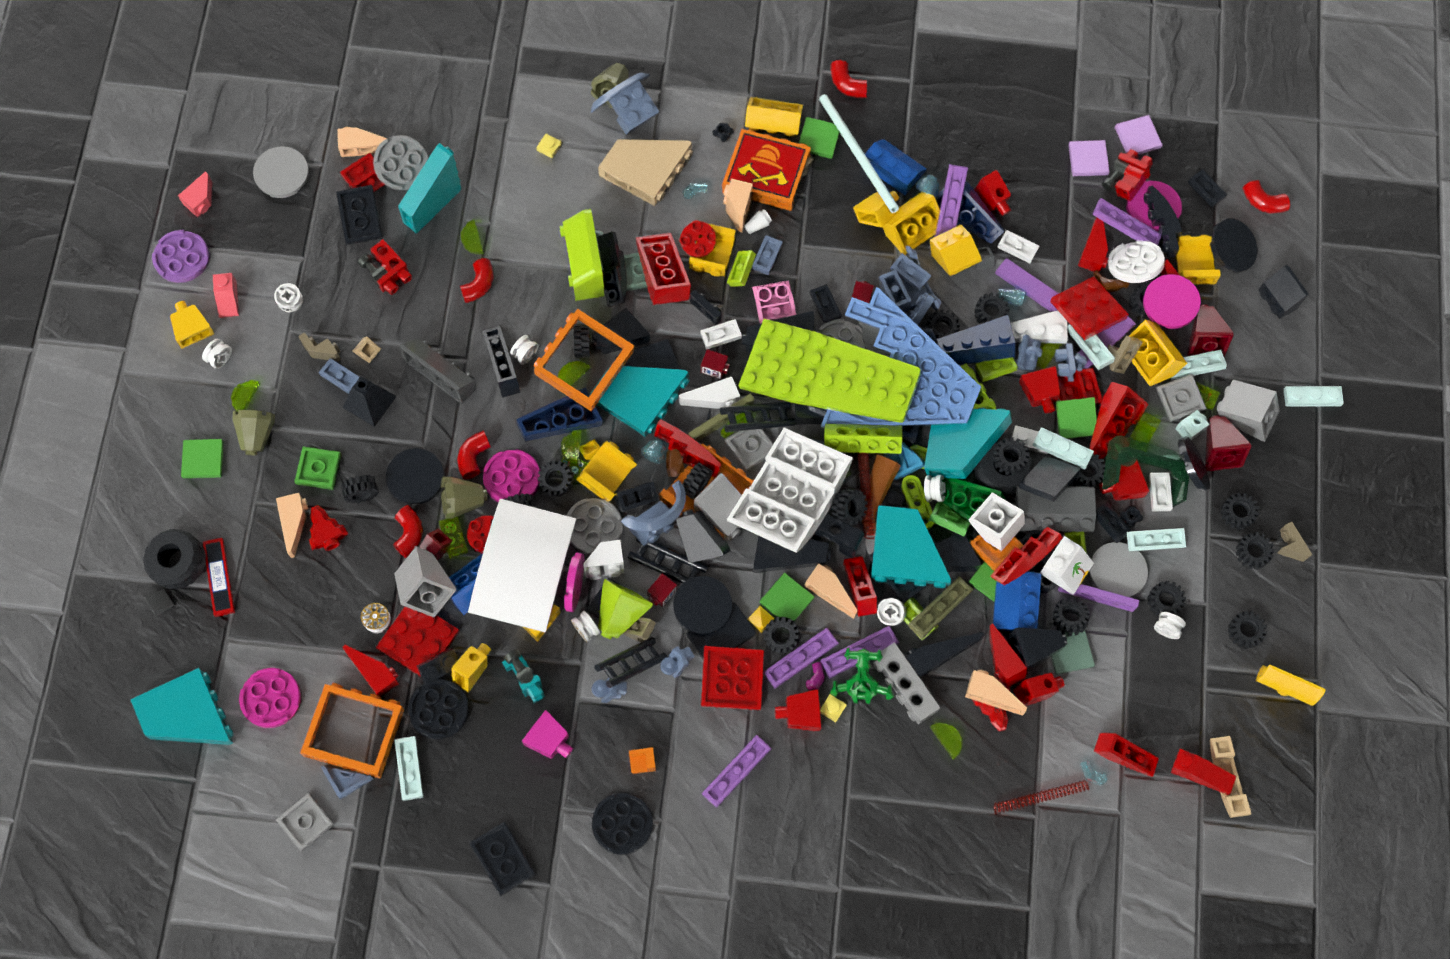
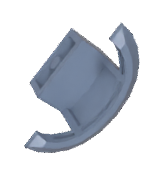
(630, 103)
(902, 292)
(657, 518)

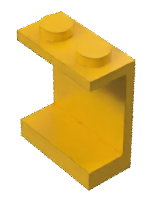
(718, 259)
(1196, 260)
(606, 470)

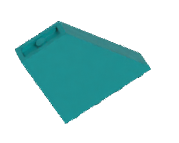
(431, 189)
(642, 395)
(958, 448)
(906, 550)
(183, 711)

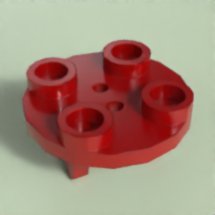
(691, 234)
(476, 529)

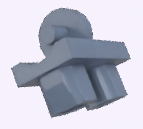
(1029, 351)
(1071, 363)
(676, 661)
(601, 690)

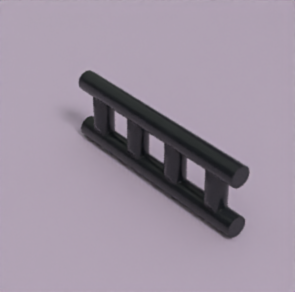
(751, 424)
(656, 565)
(628, 671)

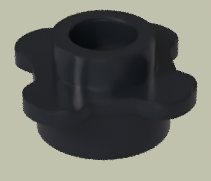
(723, 127)
(1132, 510)

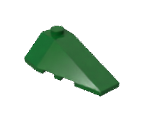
(966, 496)

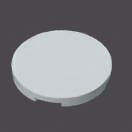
(1136, 261)

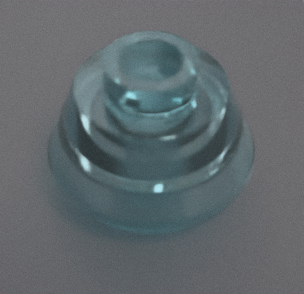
(928, 185)
(654, 451)

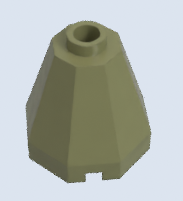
(608, 79)
(252, 429)
(461, 496)

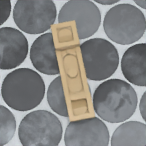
(1222, 756)

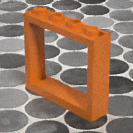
(591, 401)
(329, 758)

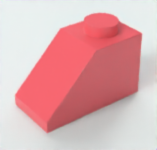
(198, 195)
(226, 294)

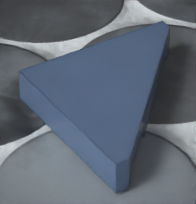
(345, 781)

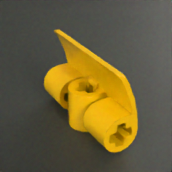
(1290, 685)

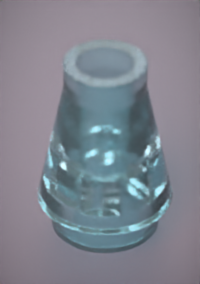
(1013, 296)

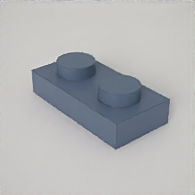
(767, 255)
(911, 272)
(923, 304)
(338, 375)

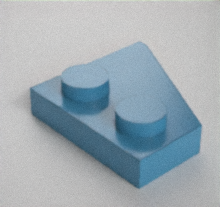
(907, 459)

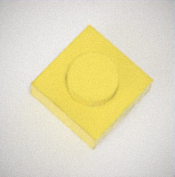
(549, 146)
(833, 708)

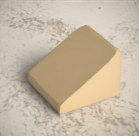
(366, 349)

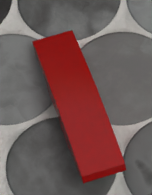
(688, 447)
(1023, 559)

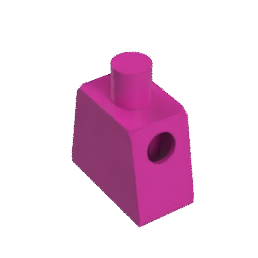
(548, 737)

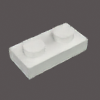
(1018, 246)
(720, 334)
(1028, 437)
(1160, 492)

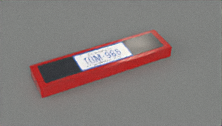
(218, 577)

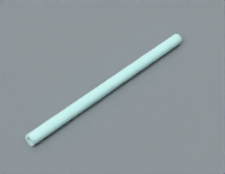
(859, 154)

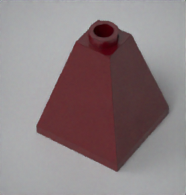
(1209, 332)
(1224, 445)

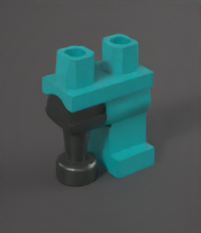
(529, 683)

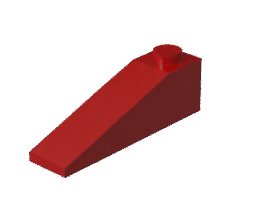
(1117, 413)

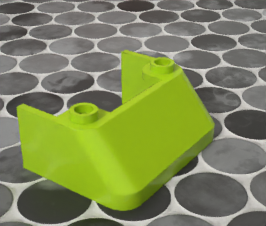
(583, 256)

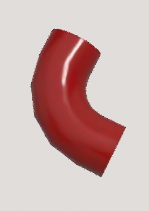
(845, 83)
(1263, 201)
(481, 284)
(468, 453)
(412, 531)

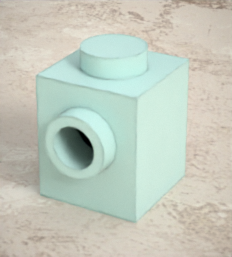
(1193, 425)

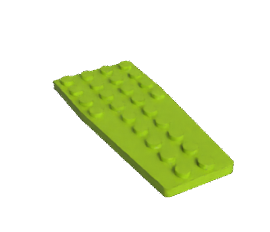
(828, 373)

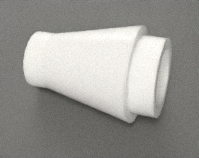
(758, 221)

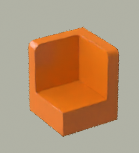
(642, 760)

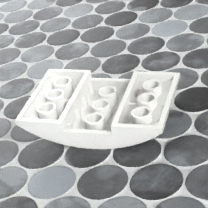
(792, 491)
(521, 565)

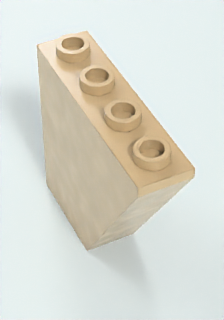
(645, 166)

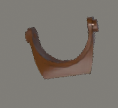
(1110, 285)
(674, 463)

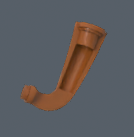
(881, 477)

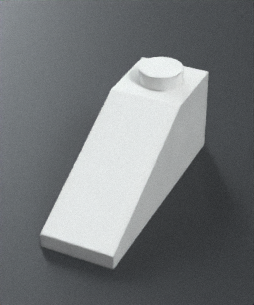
(715, 395)

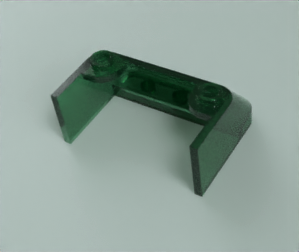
(1126, 451)

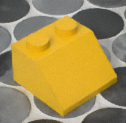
(955, 250)

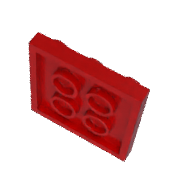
(1089, 308)
(416, 638)
(732, 678)

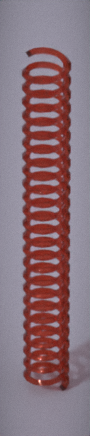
(867, 492)
(1041, 798)

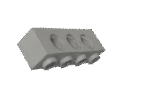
(905, 672)

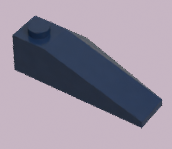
(975, 215)

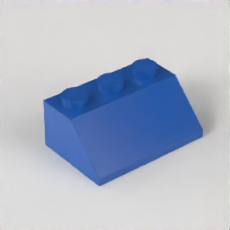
(894, 166)
(464, 583)
(1017, 603)

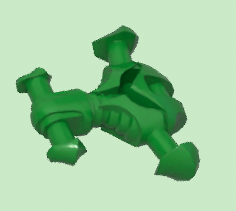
(862, 684)

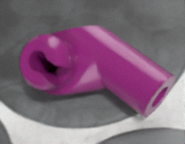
(818, 677)

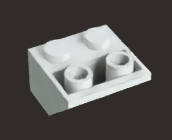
(605, 561)

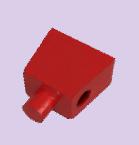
(994, 192)
(1041, 388)
(1130, 484)
(1038, 688)
(801, 711)

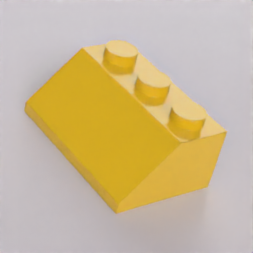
(773, 116)
(913, 222)
(1157, 355)

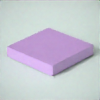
(1138, 135)
(1088, 158)

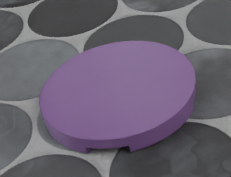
(180, 256)

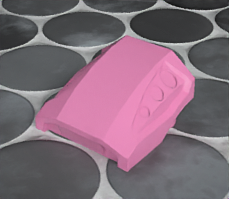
(774, 301)

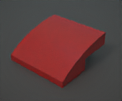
(362, 173)
(1083, 386)

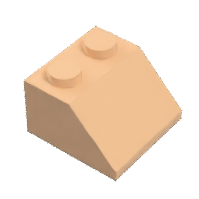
(738, 201)

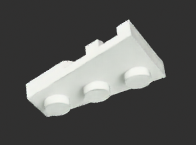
(1045, 328)

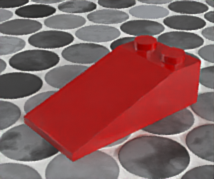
(663, 269)

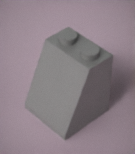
(1250, 408)
(717, 504)
(423, 583)

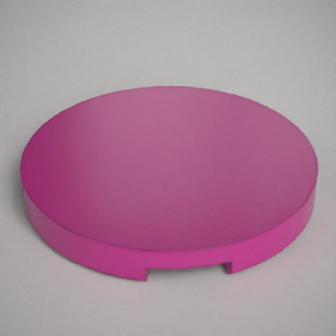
(1139, 209)
(1171, 301)
(511, 474)
(574, 582)
(270, 698)

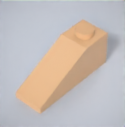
(357, 142)
(292, 519)
(828, 587)
(990, 691)

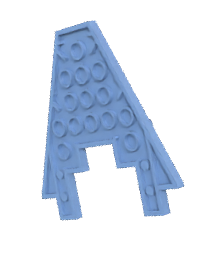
(944, 389)

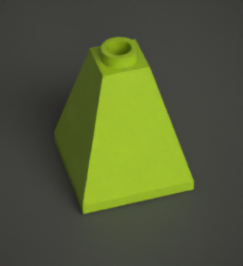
(619, 609)

